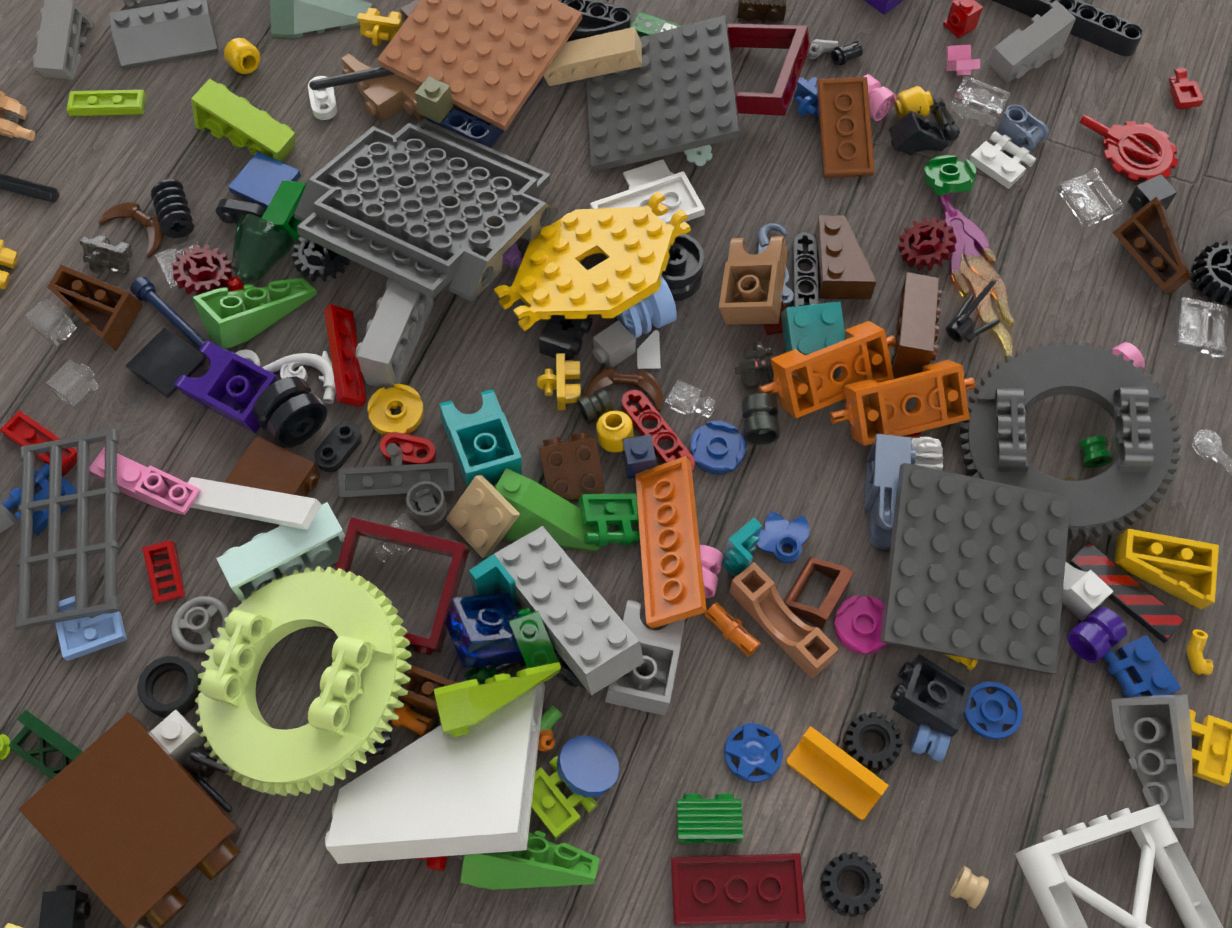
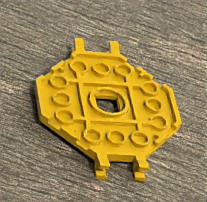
(556, 282)

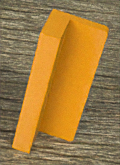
(836, 774)

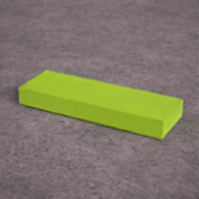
(106, 102)

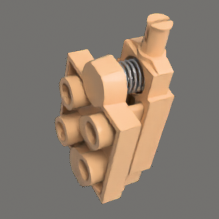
(11, 109)

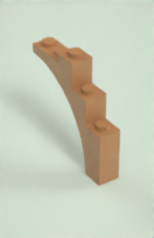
(385, 94)

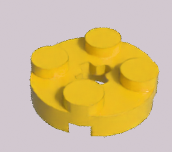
(400, 395)

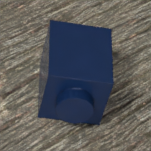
(638, 455)

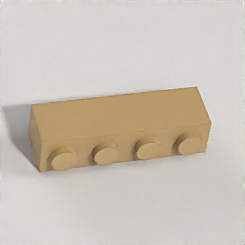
(596, 56)

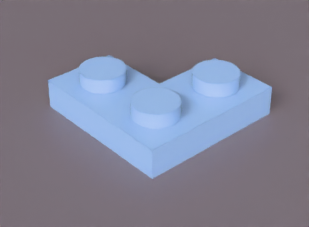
(88, 635)

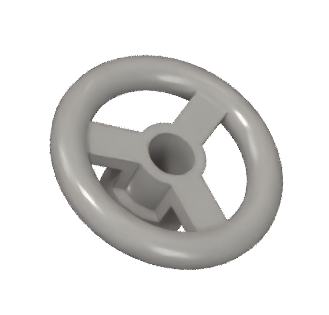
(191, 616)

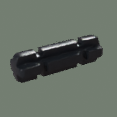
(945, 119)

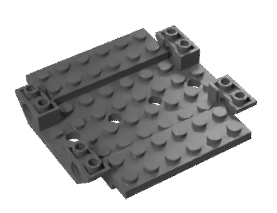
(412, 232)

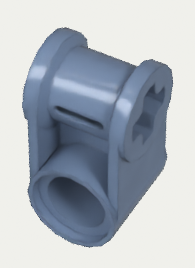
(1022, 126)

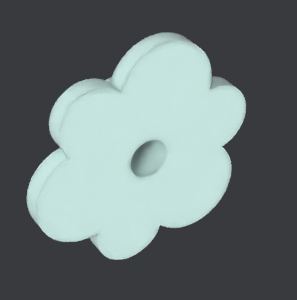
(699, 155)

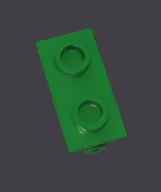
(533, 639)

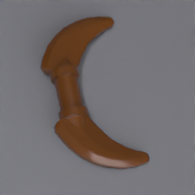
(133, 211)
(641, 379)

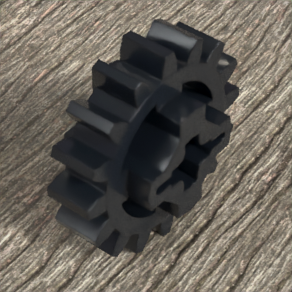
(317, 260)

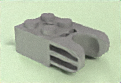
(660, 657)

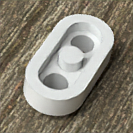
(323, 101)

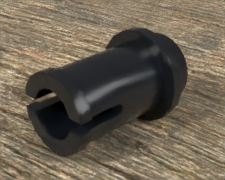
(842, 54)

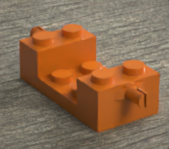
(807, 381)
(881, 409)

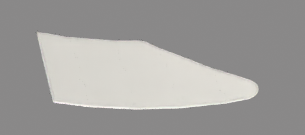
(649, 352)

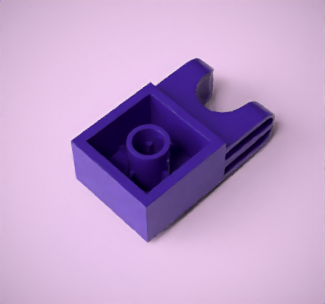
(228, 386)

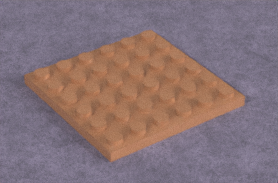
(482, 49)

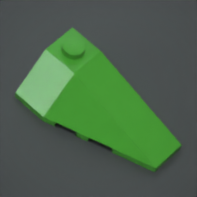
(243, 314)
(543, 508)
(538, 866)

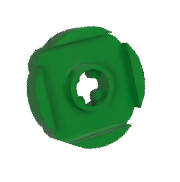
(949, 175)

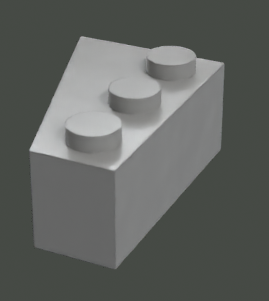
(60, 39)
(1033, 45)

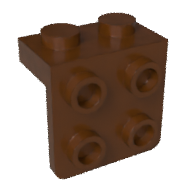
(572, 466)

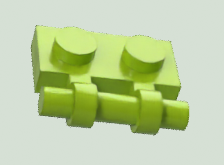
(552, 806)

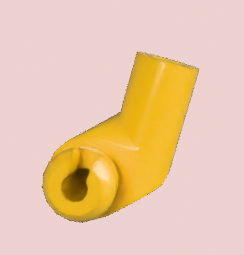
(1195, 653)

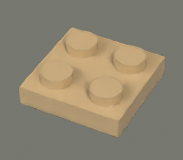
(482, 516)

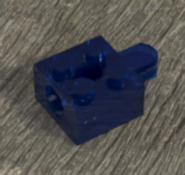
(483, 630)

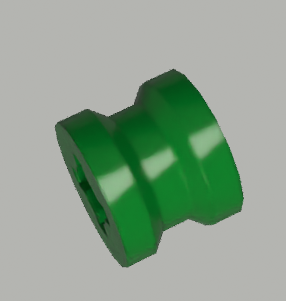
(1095, 452)

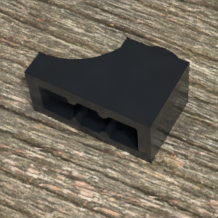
(917, 134)

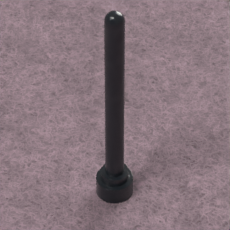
(349, 78)

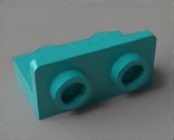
(741, 547)

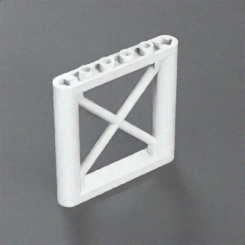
(1158, 847)

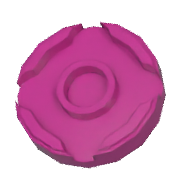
(859, 624)

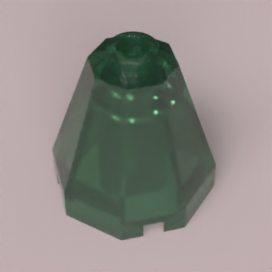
(257, 247)

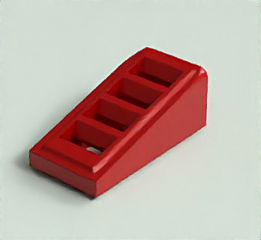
(158, 549)

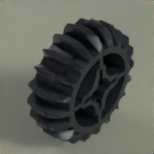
(1214, 280)

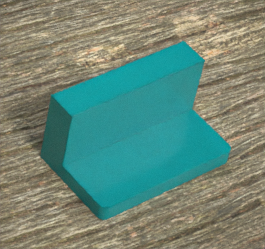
(490, 577)

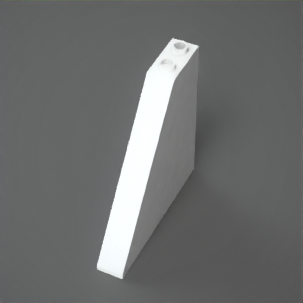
(445, 793)

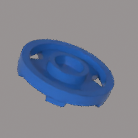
(993, 711)
(753, 752)

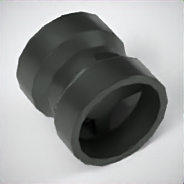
(594, 405)

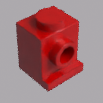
(963, 17)

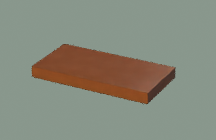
(845, 127)

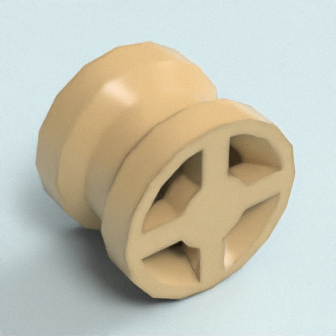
(969, 887)

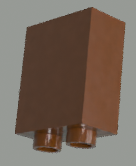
(133, 824)

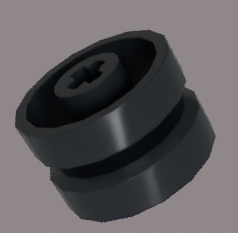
(684, 267)
(289, 412)

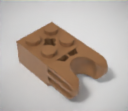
(753, 283)

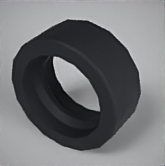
(157, 669)

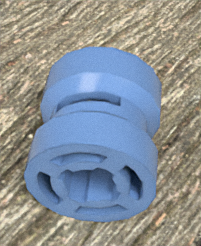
(930, 742)

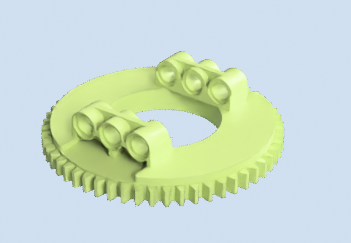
(355, 690)

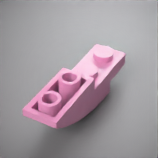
(148, 484)

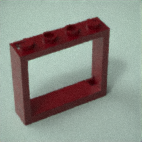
(790, 37)
(456, 550)

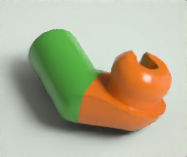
(548, 719)

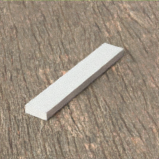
(255, 503)

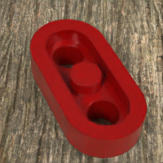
(411, 448)

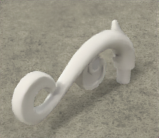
(290, 362)

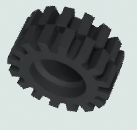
(885, 729)
(871, 884)

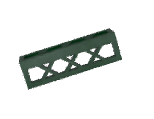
(45, 734)

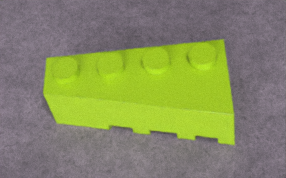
(240, 122)

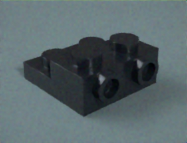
(930, 695)

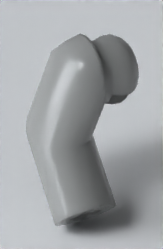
(820, 46)

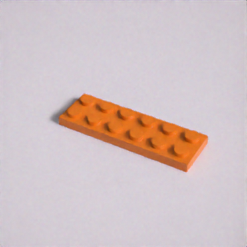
(669, 543)

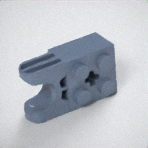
(882, 482)

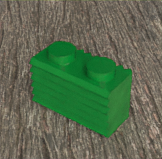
(709, 819)

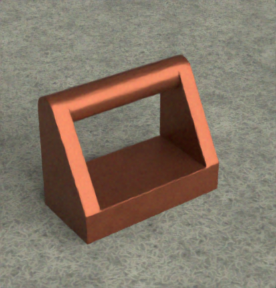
(820, 616)

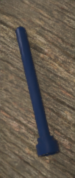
(145, 290)

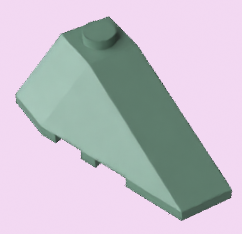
(297, 17)

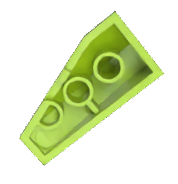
(469, 704)

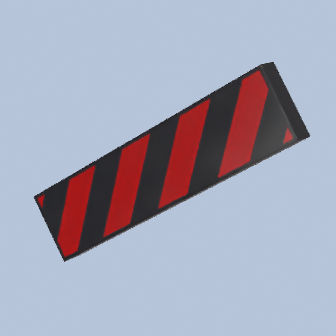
(1129, 593)

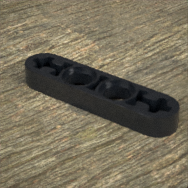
(805, 277)

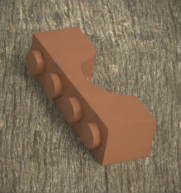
(803, 643)

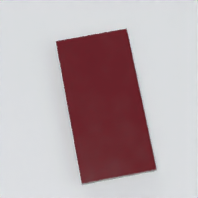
(737, 889)

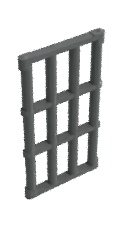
(82, 549)

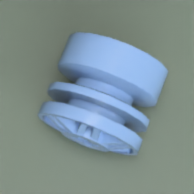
(654, 309)

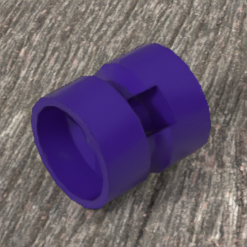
(1096, 635)

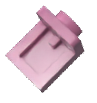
(959, 60)

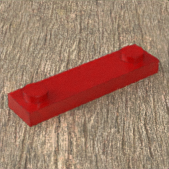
(345, 365)

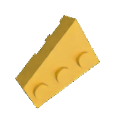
(1171, 563)

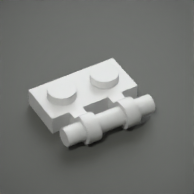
(999, 165)

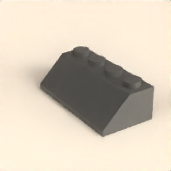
(163, 32)

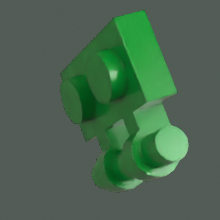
(610, 509)

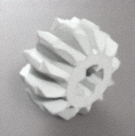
(928, 452)

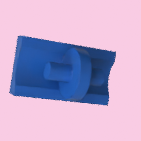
(806, 96)

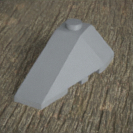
(1160, 750)

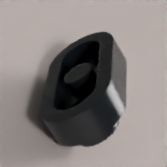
(231, 210)
(339, 445)

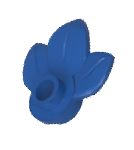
(781, 534)

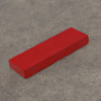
(26, 431)

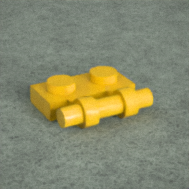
(1214, 751)

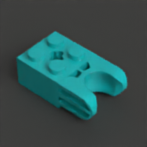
(481, 440)

